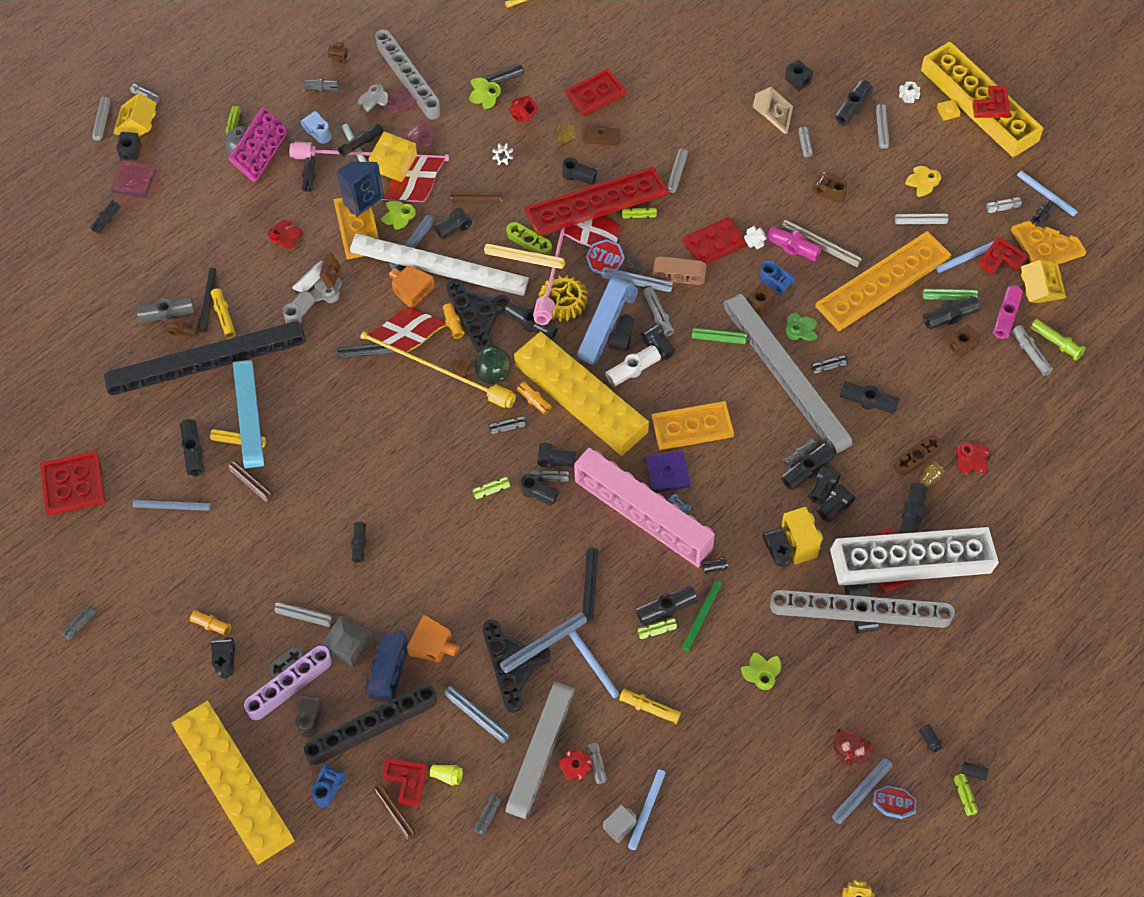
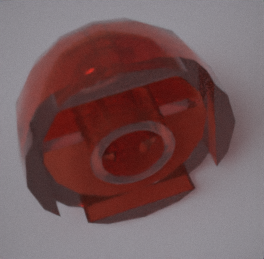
(852, 747)

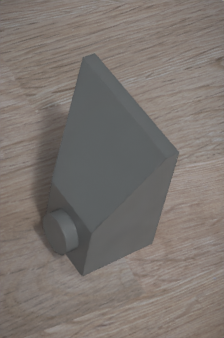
(347, 640)

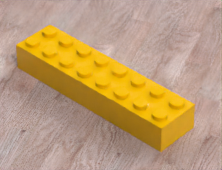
(966, 82)
(581, 393)
(233, 782)

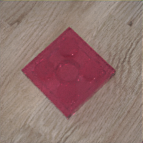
(133, 179)

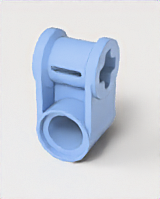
(316, 127)

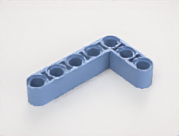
(605, 317)

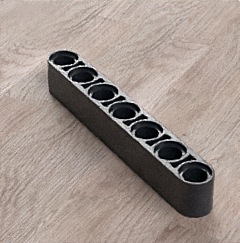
(363, 732)

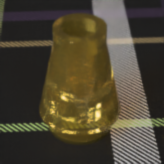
(931, 474)

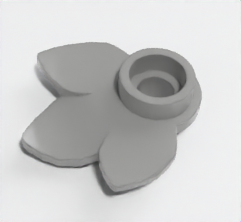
(374, 95)
(323, 293)

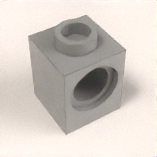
(620, 823)

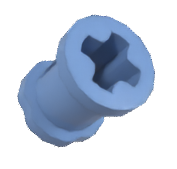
(674, 499)

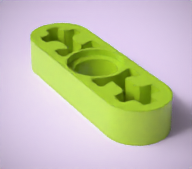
(524, 233)

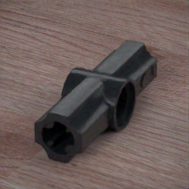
(854, 102)
(951, 312)
(522, 315)
(879, 400)
(193, 456)
(816, 460)
(913, 508)
(677, 600)

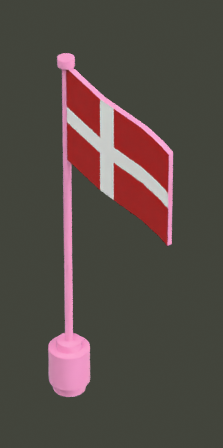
(413, 188)
(583, 233)

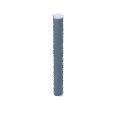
(171, 505)

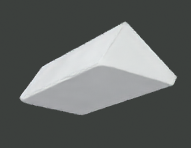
(309, 278)

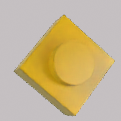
(948, 110)

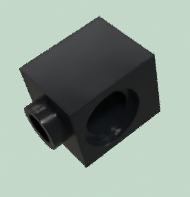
(798, 75)
(128, 146)

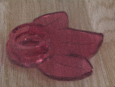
(398, 101)
(420, 135)

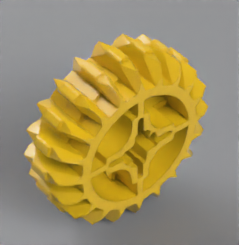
(566, 303)

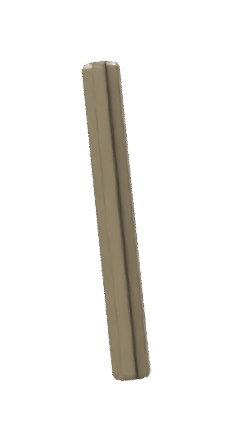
(826, 245)

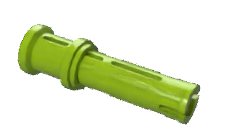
(1064, 343)

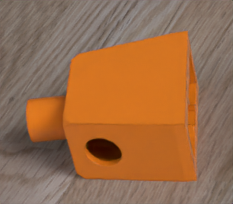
(411, 285)
(431, 641)

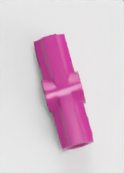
(793, 243)
(1010, 304)

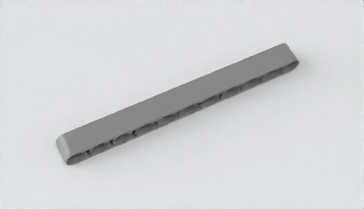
(788, 374)

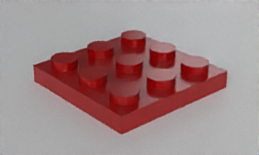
(72, 483)

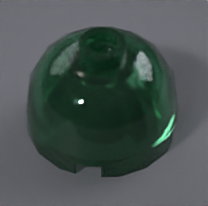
(492, 365)

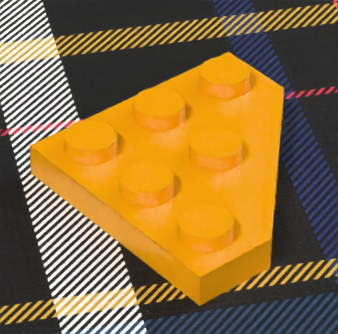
(1047, 243)

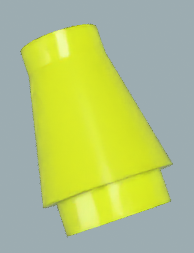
(447, 773)

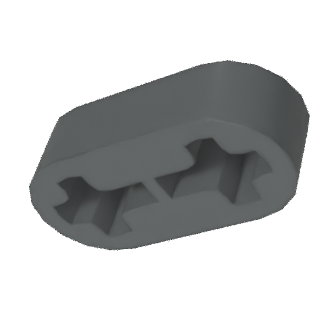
(284, 661)

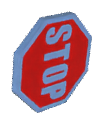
(603, 255)
(894, 802)

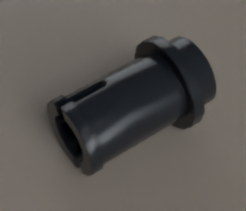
(715, 565)
(934, 744)
(975, 771)

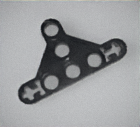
(474, 304)
(519, 674)

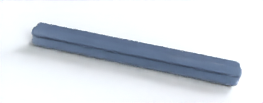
(543, 642)

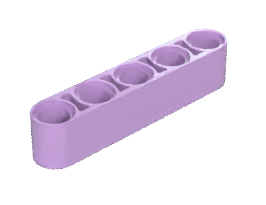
(284, 692)

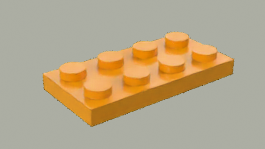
(352, 225)
(692, 425)

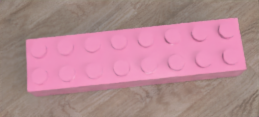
(644, 507)

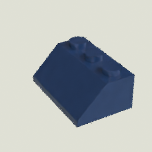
(360, 185)
(387, 667)

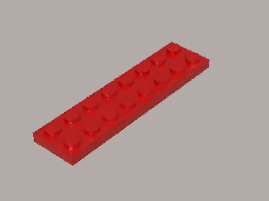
(596, 201)

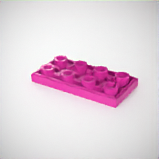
(258, 144)

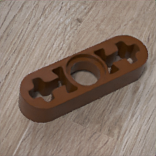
(914, 462)

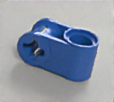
(776, 278)
(328, 781)

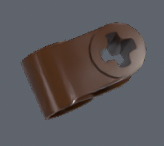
(831, 187)

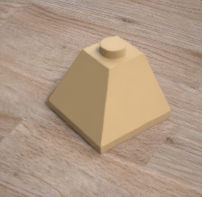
(774, 108)

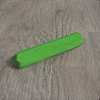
(948, 294)
(718, 335)

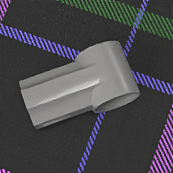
(294, 311)

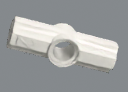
(640, 360)

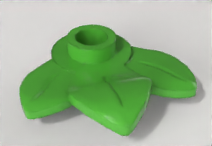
(801, 327)

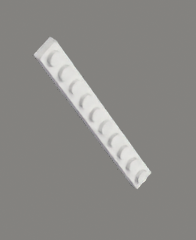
(439, 264)

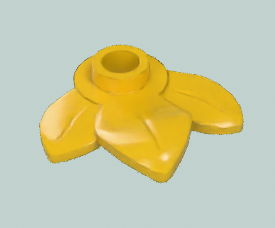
(922, 180)

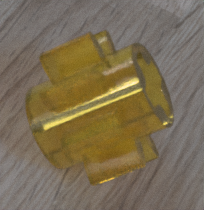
(564, 132)

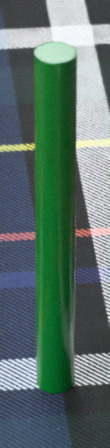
(701, 615)

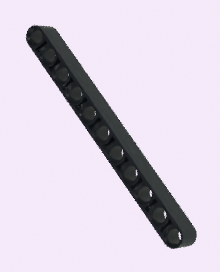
(204, 358)

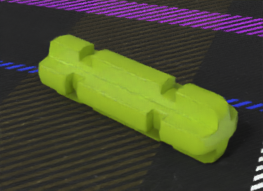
(233, 118)
(639, 213)
(491, 487)
(657, 628)
(965, 794)

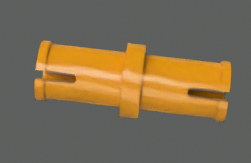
(452, 321)
(534, 398)
(210, 623)

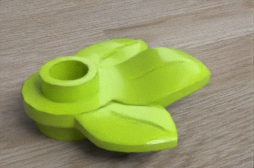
(482, 94)
(397, 214)
(760, 669)

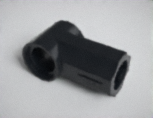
(573, 170)
(456, 221)
(621, 336)
(656, 337)
(550, 455)
(825, 481)
(539, 491)
(839, 499)

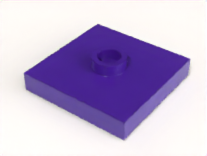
(667, 471)

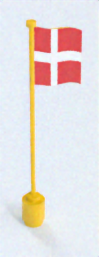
(411, 329)

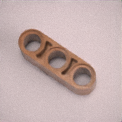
(679, 270)

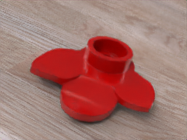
(284, 234)
(973, 459)

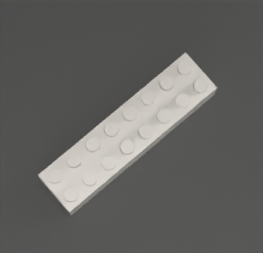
(913, 556)

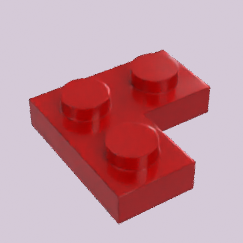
(995, 107)
(1000, 252)
(411, 777)

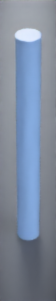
(1044, 191)
(965, 257)
(594, 664)
(646, 809)

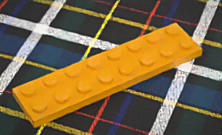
(883, 281)

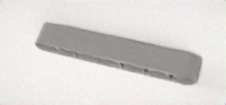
(408, 74)
(540, 750)

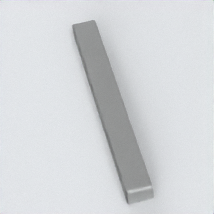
(871, 605)

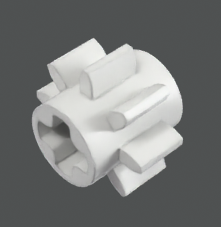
(909, 92)
(498, 152)
(755, 237)

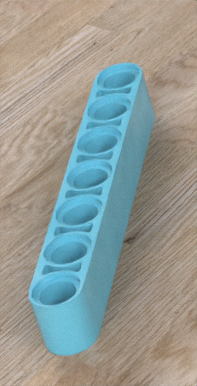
(248, 414)

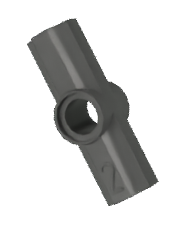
(158, 310)

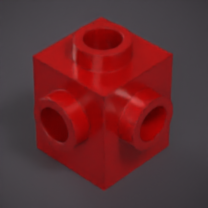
(523, 109)
(568, 764)

